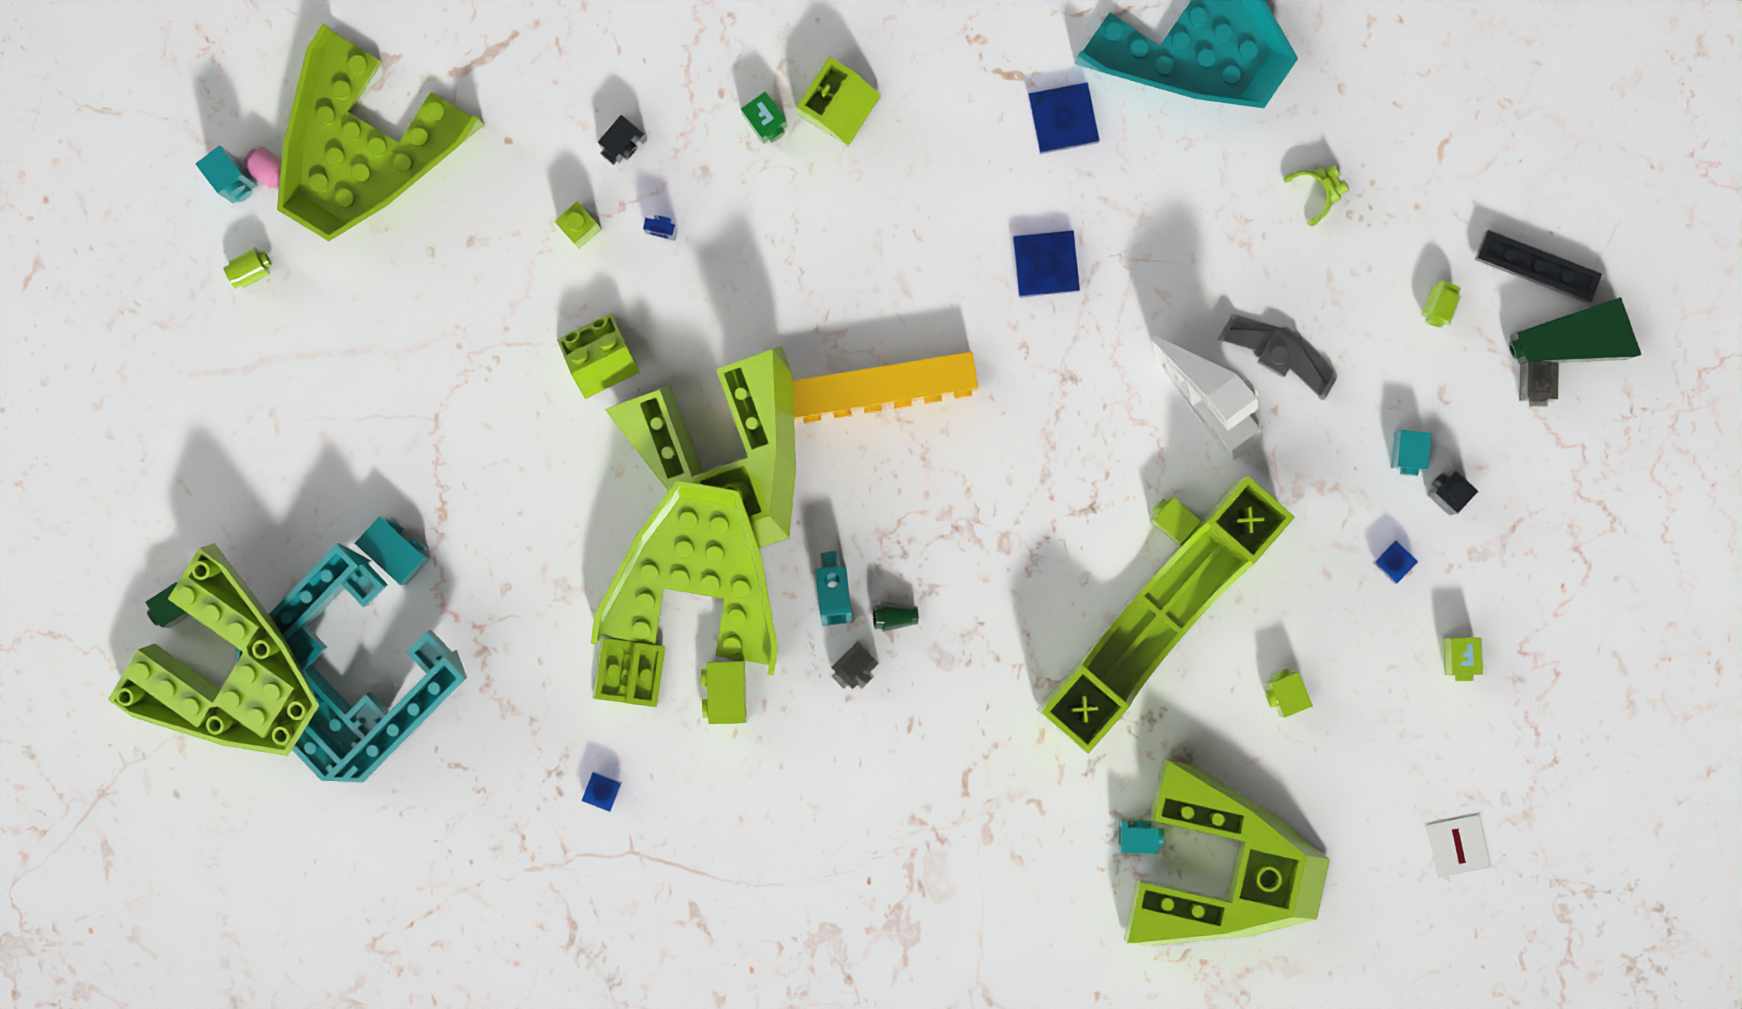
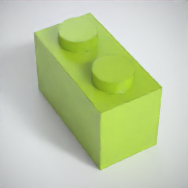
(724, 692)

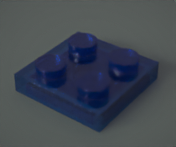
(1046, 264)

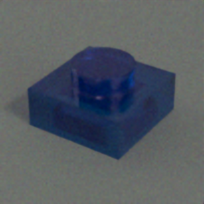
(660, 227)
(1395, 562)
(601, 791)

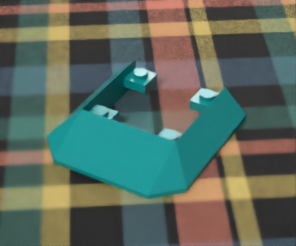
(341, 739)

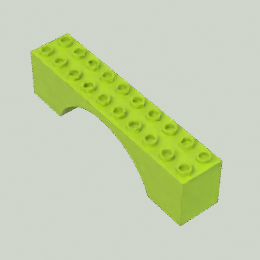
(1163, 611)

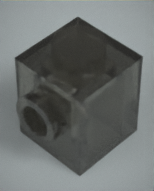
(1539, 383)
(854, 667)

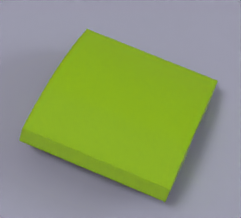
(628, 672)

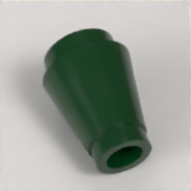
(893, 616)

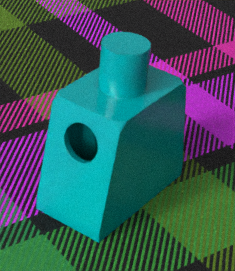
(833, 601)

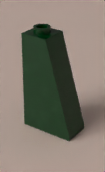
(1583, 336)

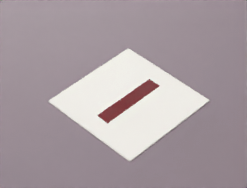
(1458, 846)

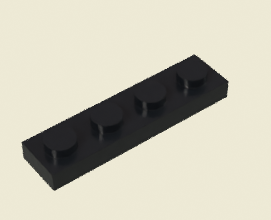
(1538, 266)

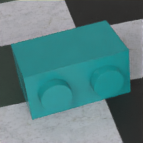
(226, 175)
(393, 550)

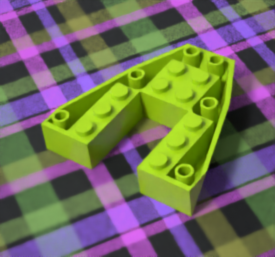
(763, 410)
(264, 697)
(1274, 875)

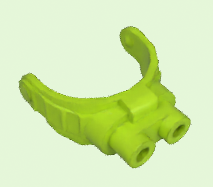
(1333, 187)

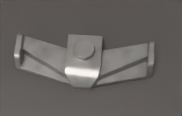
(1281, 351)

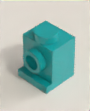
(1139, 837)

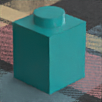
(1411, 452)

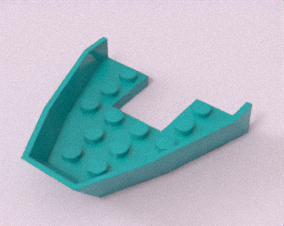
(1211, 54)

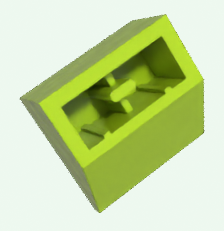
(838, 101)
(597, 356)

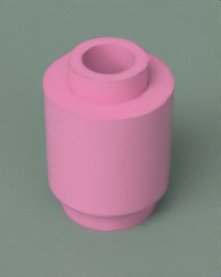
(264, 166)

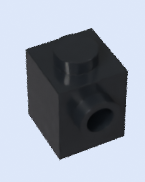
(1452, 492)

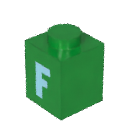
(764, 118)

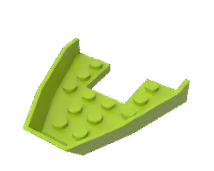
(342, 167)
(699, 546)

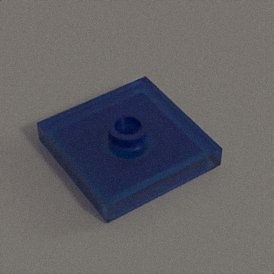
(1063, 118)

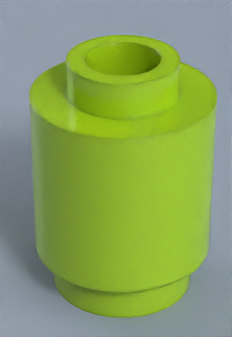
(248, 268)
(1441, 304)

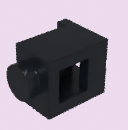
(620, 141)

